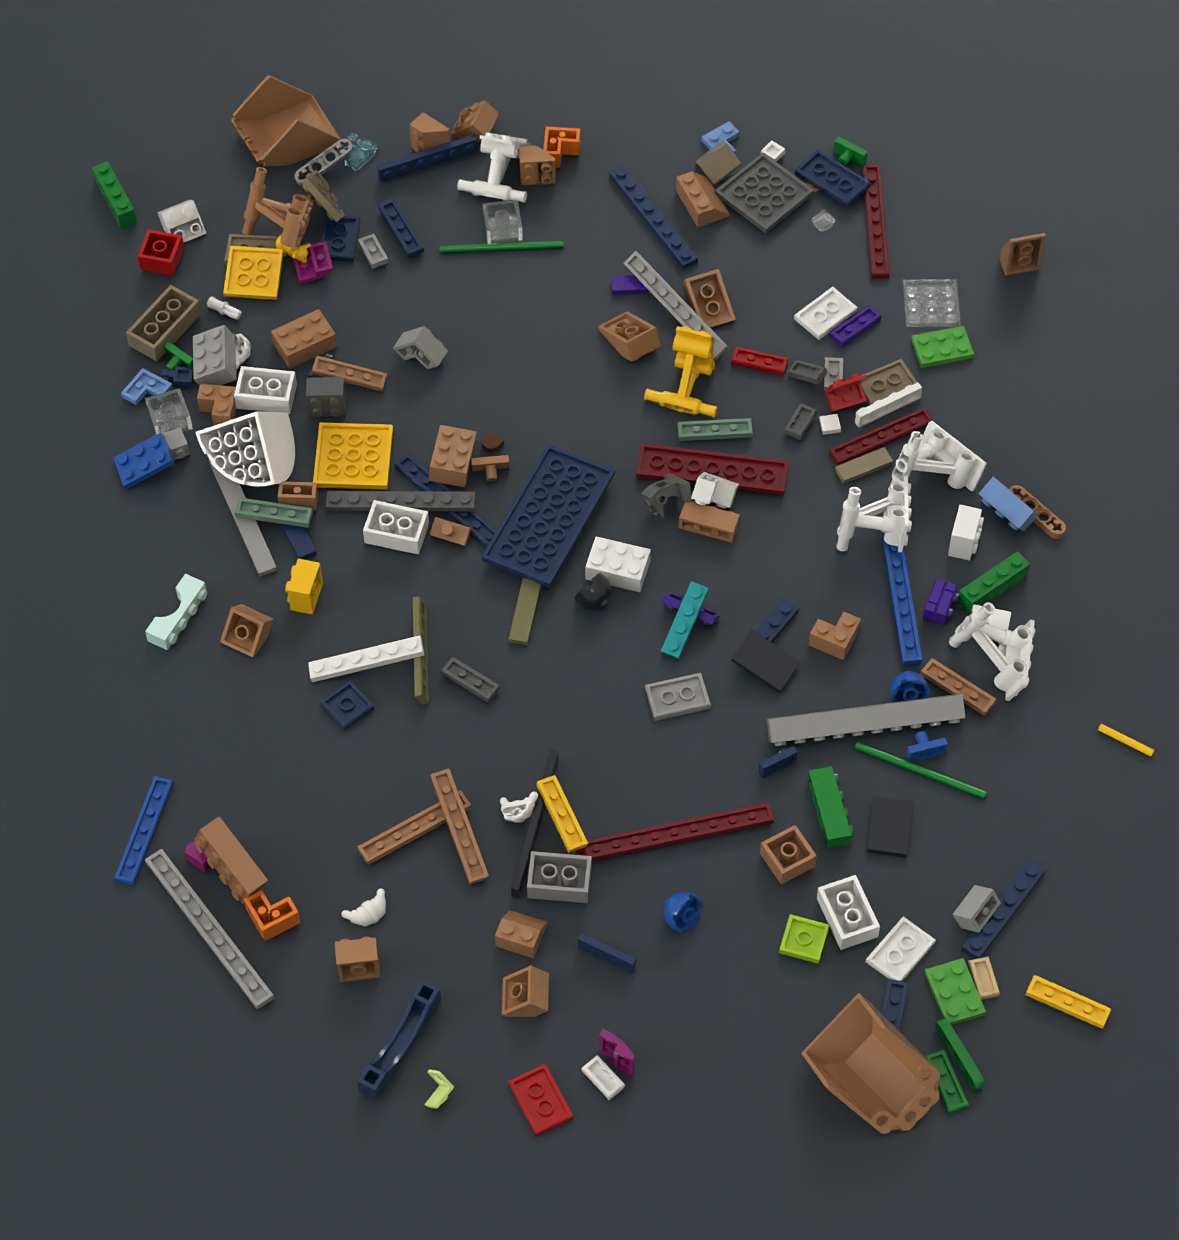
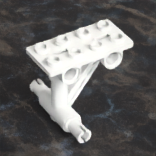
(501, 150)
(939, 453)
(894, 522)
(1013, 651)

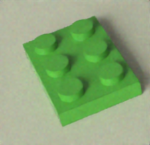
(942, 347)
(955, 991)

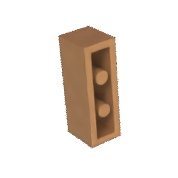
(709, 521)

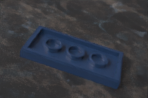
(832, 178)

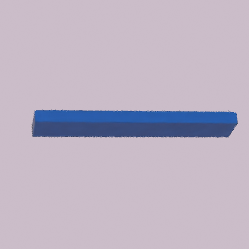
(143, 831)

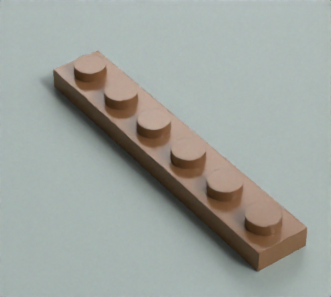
(459, 826)
(406, 832)

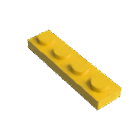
(562, 813)
(1068, 1001)

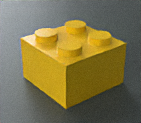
(304, 586)

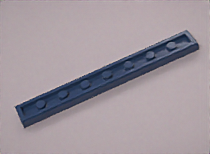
(420, 478)

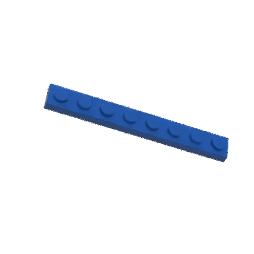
(902, 604)

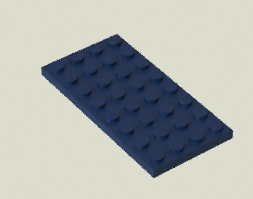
(548, 515)

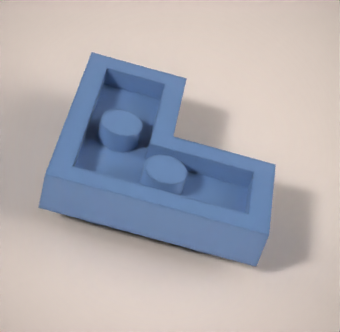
(725, 132)
(145, 383)

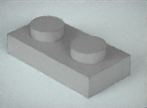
(373, 251)
(835, 371)

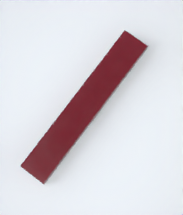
(880, 436)

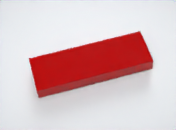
(759, 361)

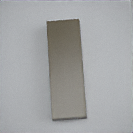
(864, 465)

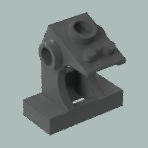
(668, 487)

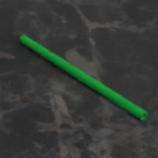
(501, 246)
(920, 770)

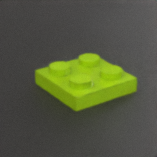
(804, 938)

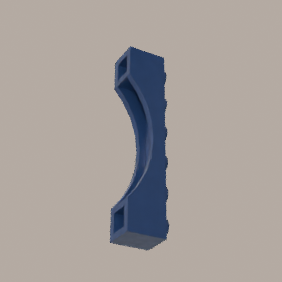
(384, 1065)

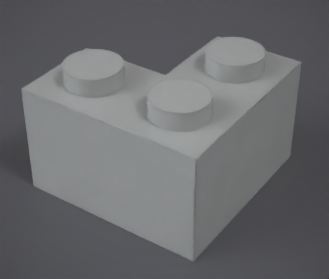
(422, 345)

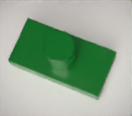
(849, 152)
(178, 357)

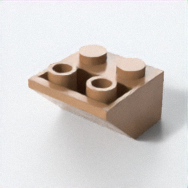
(475, 121)
(536, 166)

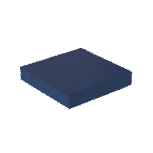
(347, 705)

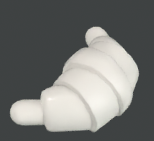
(242, 349)
(518, 810)
(369, 912)

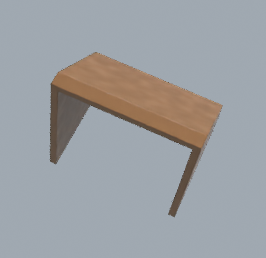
(283, 124)

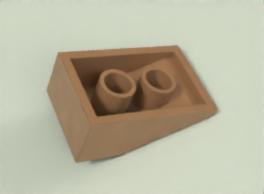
(1022, 254)
(709, 298)
(630, 336)

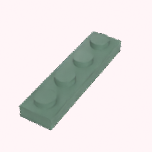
(715, 429)
(273, 512)

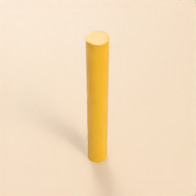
(1126, 740)

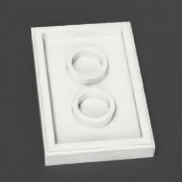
(825, 313)
(900, 950)

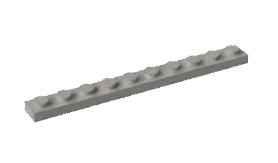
(209, 929)

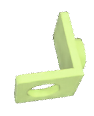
(441, 1093)

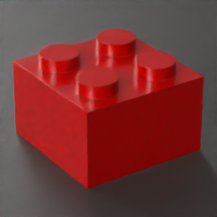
(161, 252)

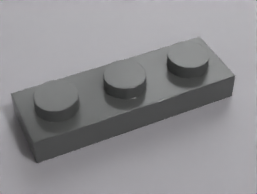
(470, 679)

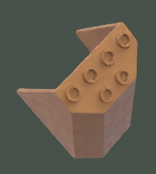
(873, 1068)

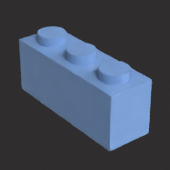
(1007, 505)

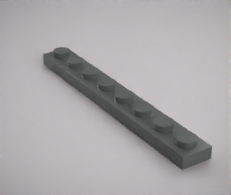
(413, 499)

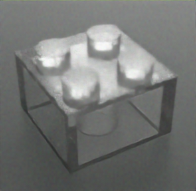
(502, 221)
(168, 412)

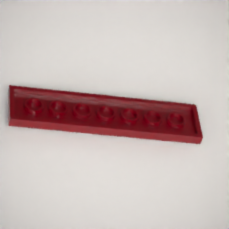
(749, 472)

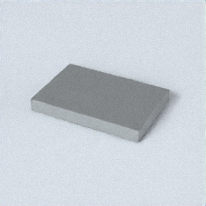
(677, 696)

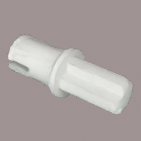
(223, 308)

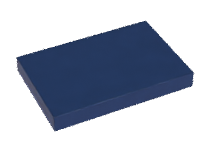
(341, 237)

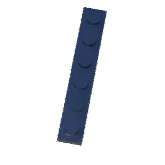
(427, 158)
(1010, 901)

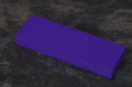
(628, 285)
(855, 326)

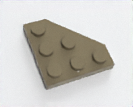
(319, 189)

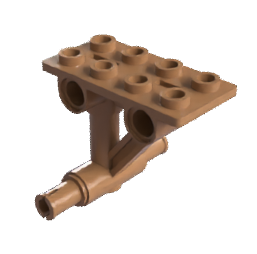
(291, 216)

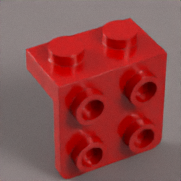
(846, 393)

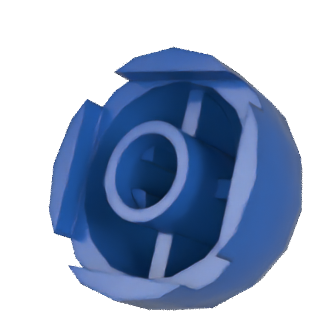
(909, 686)
(682, 911)

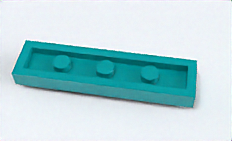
(685, 620)

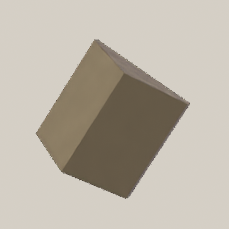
(718, 162)

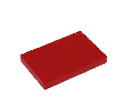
(540, 1099)

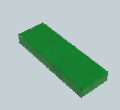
(948, 1085)

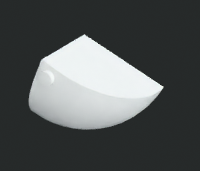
(252, 448)

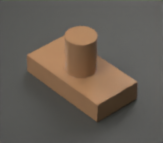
(490, 465)
(450, 531)

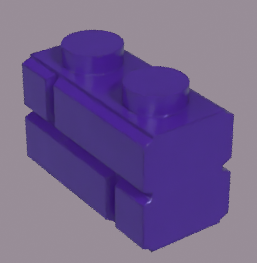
(940, 601)

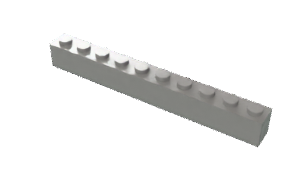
(865, 718)

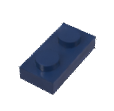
(772, 764)

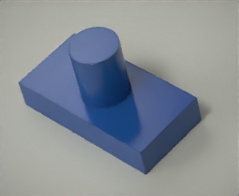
(925, 748)

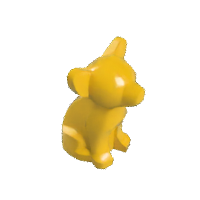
(300, 252)

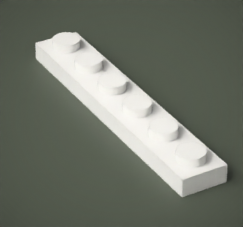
(366, 658)

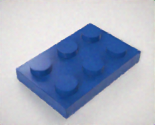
(143, 460)

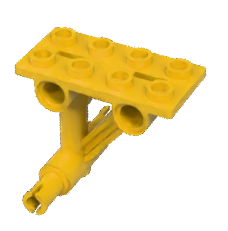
(694, 357)

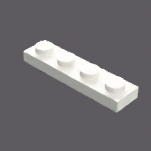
(887, 405)

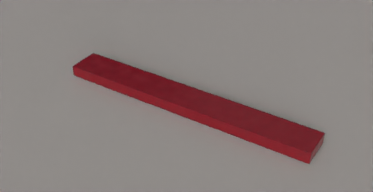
(876, 223)

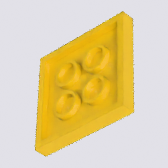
(253, 272)

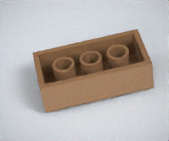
(230, 860)

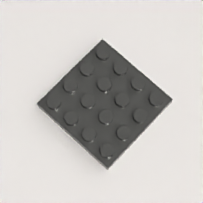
(764, 192)

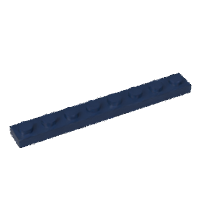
(653, 217)

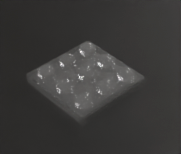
(931, 303)

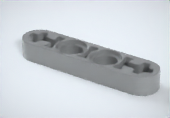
(321, 159)

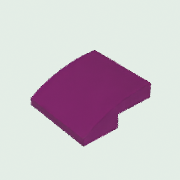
(317, 264)
(615, 1048)

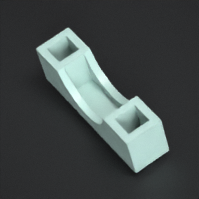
(165, 630)

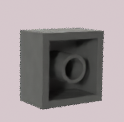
(326, 397)

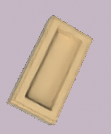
(984, 978)

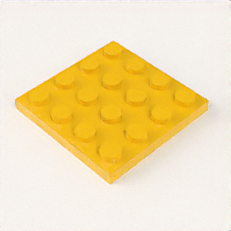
(353, 456)

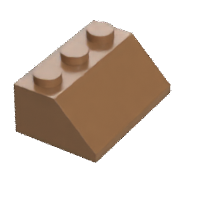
(700, 198)

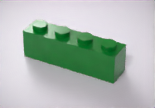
(114, 194)
(994, 582)
(829, 807)

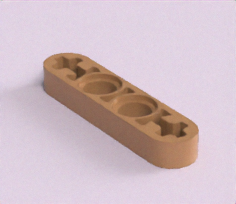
(1040, 509)

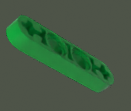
(959, 1054)

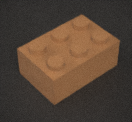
(304, 338)
(452, 456)

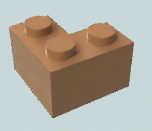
(217, 400)
(835, 639)

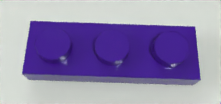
(706, 616)

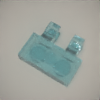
(362, 152)

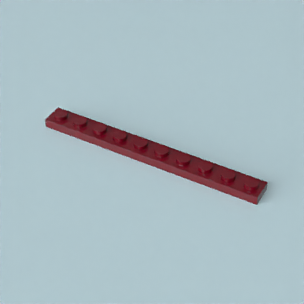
(678, 832)

